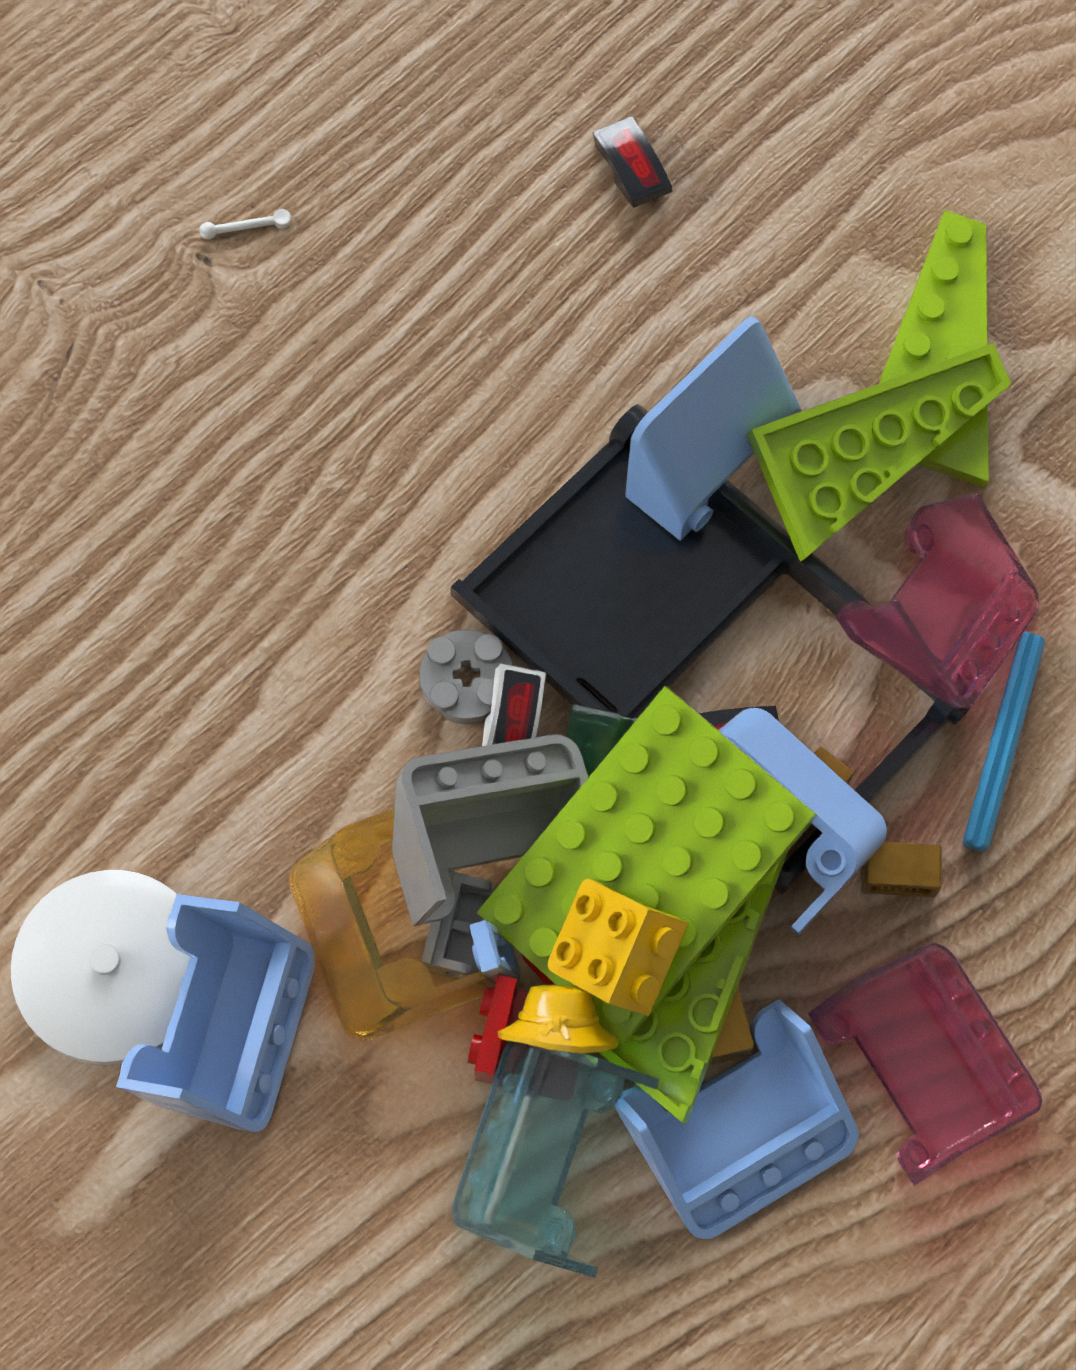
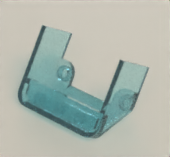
(528, 1146)

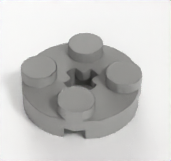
(446, 657)

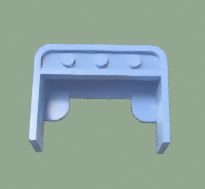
(848, 823)

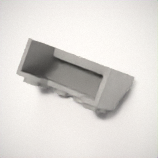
(476, 811)

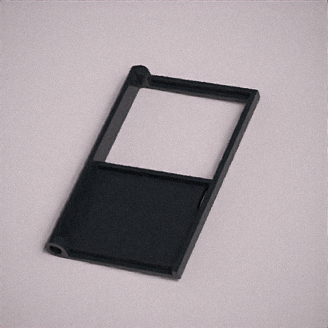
(628, 607)

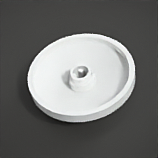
(99, 966)

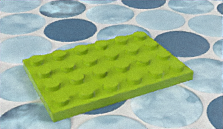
(664, 821)

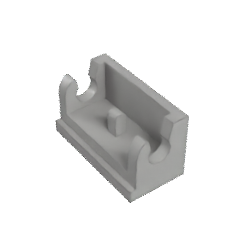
(450, 940)

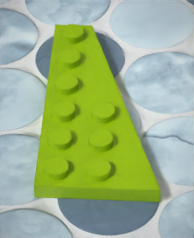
(942, 322)

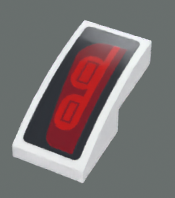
(514, 705)

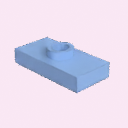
(492, 951)

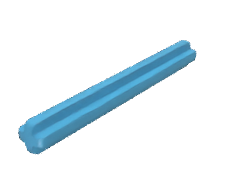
(1004, 742)

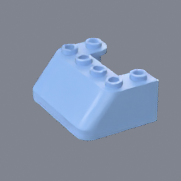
(230, 1017)

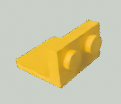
(616, 947)

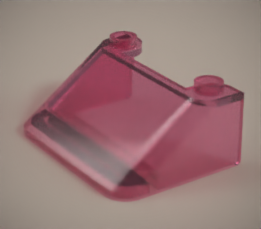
(956, 607)
(933, 1054)

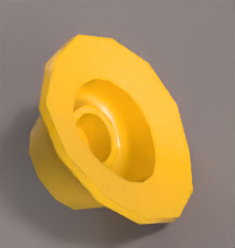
(560, 1020)

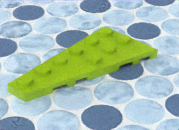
(853, 448)
(686, 1025)

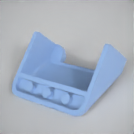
(702, 428)
(750, 1129)

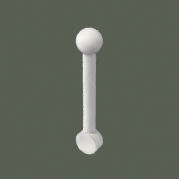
(280, 219)

